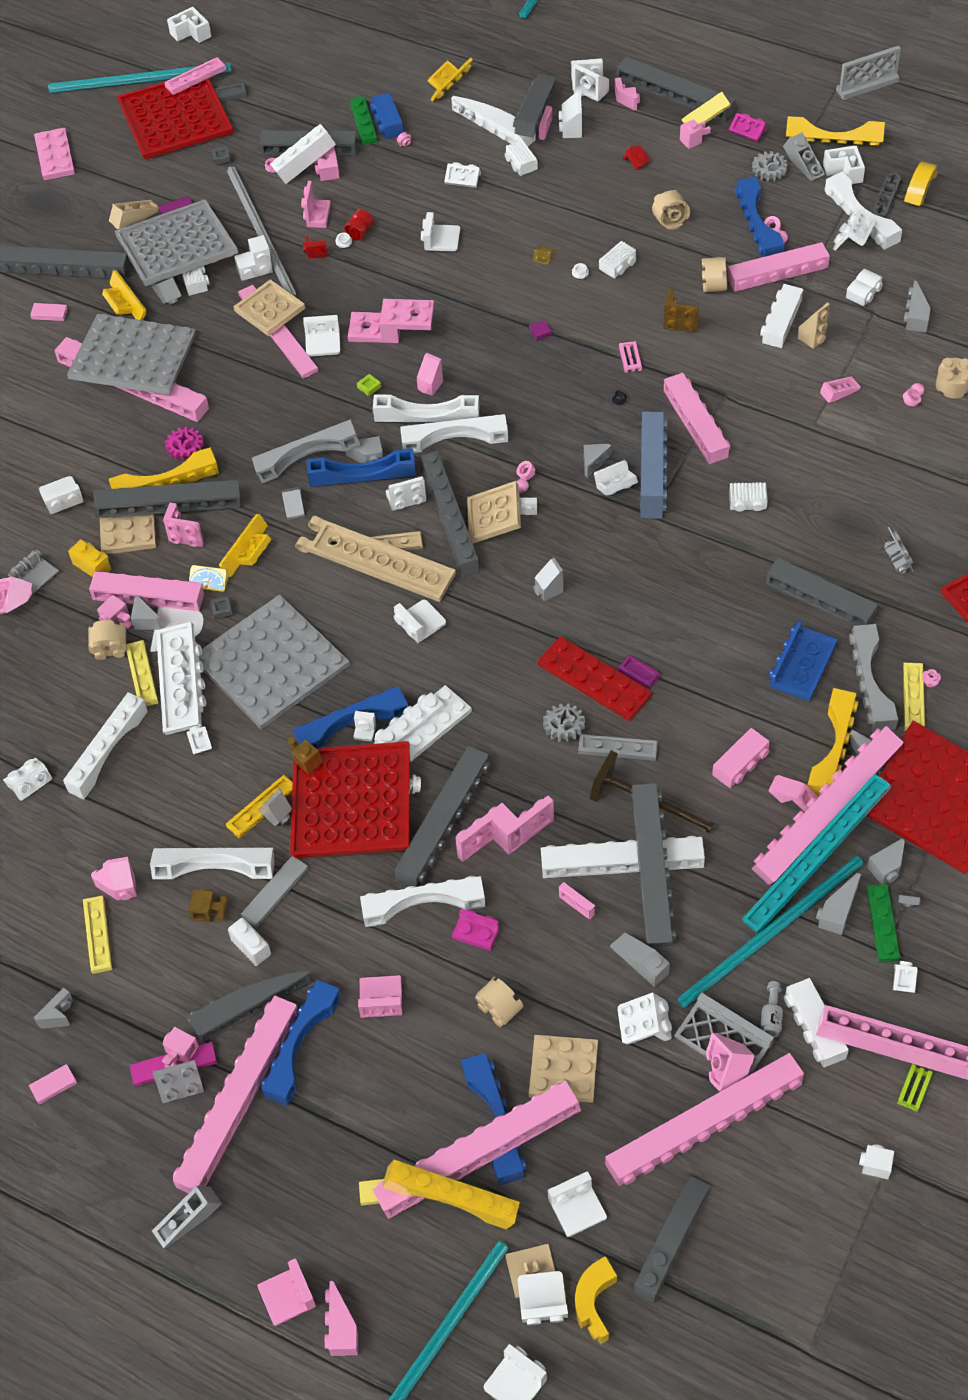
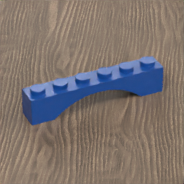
(768, 240)
(328, 472)
(384, 706)
(320, 1004)
(480, 1079)

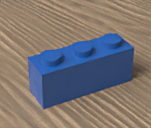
(386, 115)

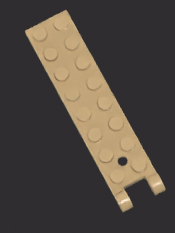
(377, 559)

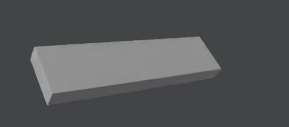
(625, 747)
(274, 891)

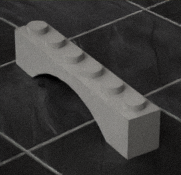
(274, 462)
(880, 708)

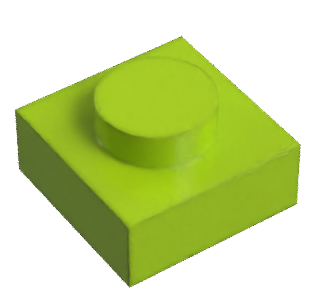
(369, 385)

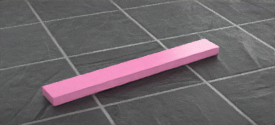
(288, 345)

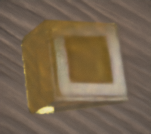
(543, 254)

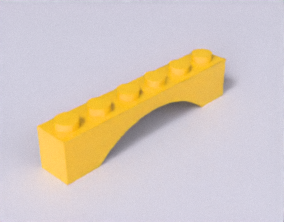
(870, 132)
(196, 467)
(839, 711)
(419, 1182)

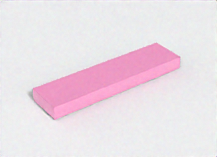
(195, 75)

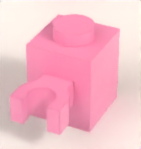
(692, 133)
(115, 610)
(178, 1046)

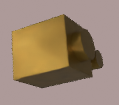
(305, 755)
(204, 905)

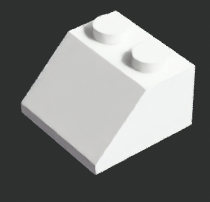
(589, 83)
(571, 117)

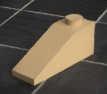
(131, 212)

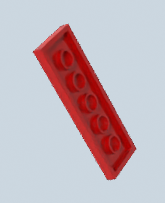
(595, 678)

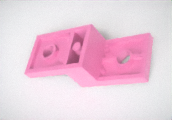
(395, 315)
(505, 828)

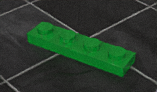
(363, 120)
(882, 923)

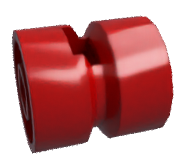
(358, 224)

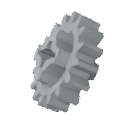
(769, 166)
(564, 722)

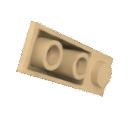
(813, 329)

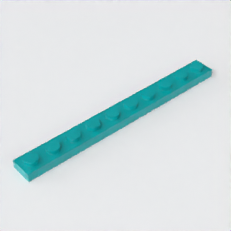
(816, 853)

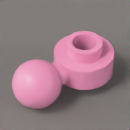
(774, 220)
(913, 395)
(525, 471)

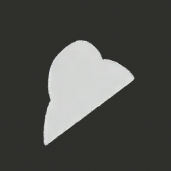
(173, 617)

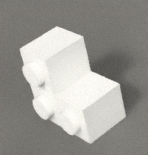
(189, 23)
(846, 161)
(256, 261)

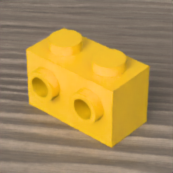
(88, 558)

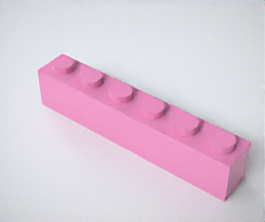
(778, 267)
(696, 418)
(153, 591)

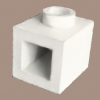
(877, 1161)

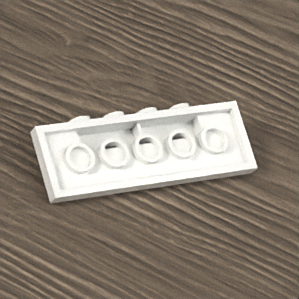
(180, 678)
(425, 721)

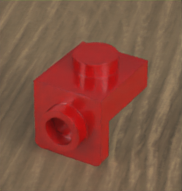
(636, 156)
(315, 249)

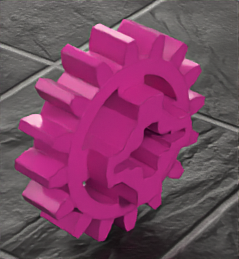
(183, 443)

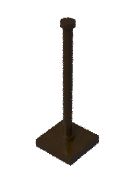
(605, 777)

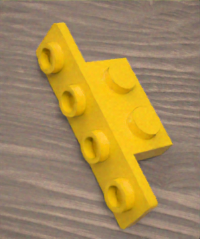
(445, 76)
(122, 298)
(247, 546)

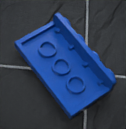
(802, 662)

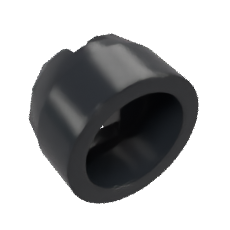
(619, 397)

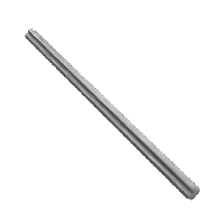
(260, 229)

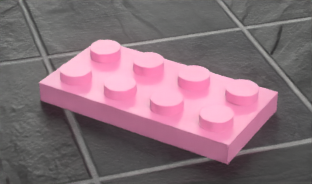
(54, 154)

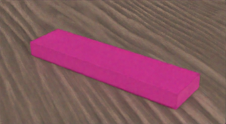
(143, 1071)

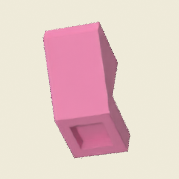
(626, 96)
(788, 789)

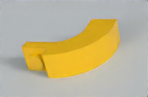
(920, 182)
(591, 1284)

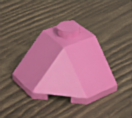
(13, 593)
(116, 879)
(728, 1061)

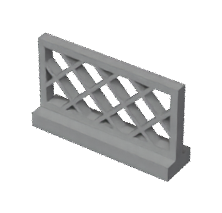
(871, 80)
(729, 1019)

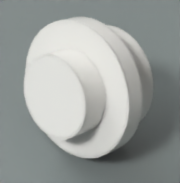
(343, 240)
(580, 271)
(415, 784)

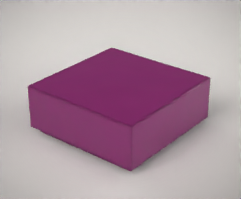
(540, 330)

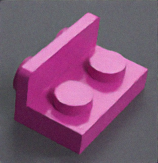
(748, 127)
(476, 929)

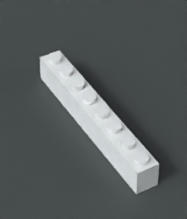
(616, 857)

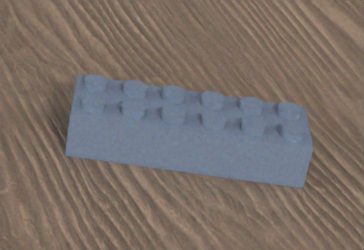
(653, 465)

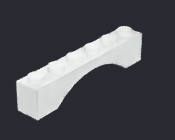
(884, 232)
(392, 409)
(489, 429)
(87, 768)
(173, 862)
(463, 893)

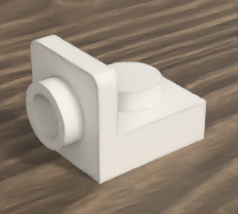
(528, 506)
(365, 726)
(199, 739)
(905, 977)

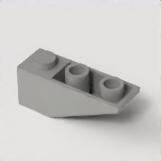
(803, 156)
(918, 308)

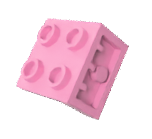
(315, 211)
(181, 530)
(380, 996)
(286, 1294)

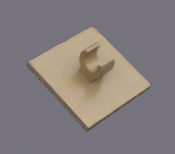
(527, 1262)

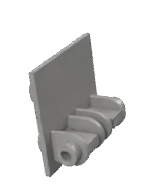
(898, 553)
(34, 570)
(178, 1081)

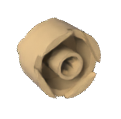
(670, 209)
(714, 274)
(953, 377)
(107, 639)
(498, 1001)

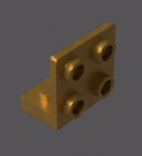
(679, 316)

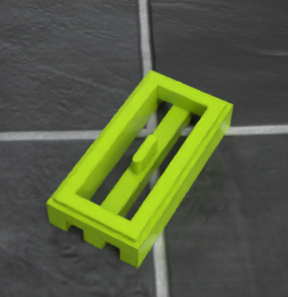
(920, 1072)

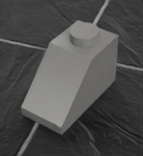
(167, 291)
(368, 451)
(549, 580)
(276, 808)
(887, 862)

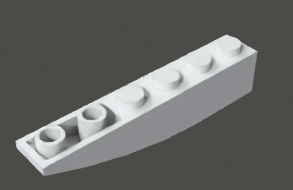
(490, 118)

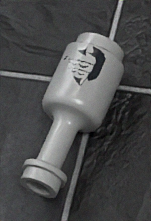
(772, 1013)

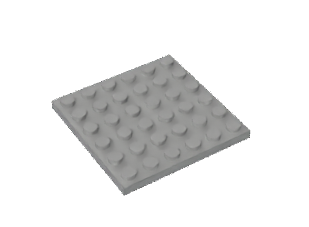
(176, 242)
(132, 354)
(271, 661)

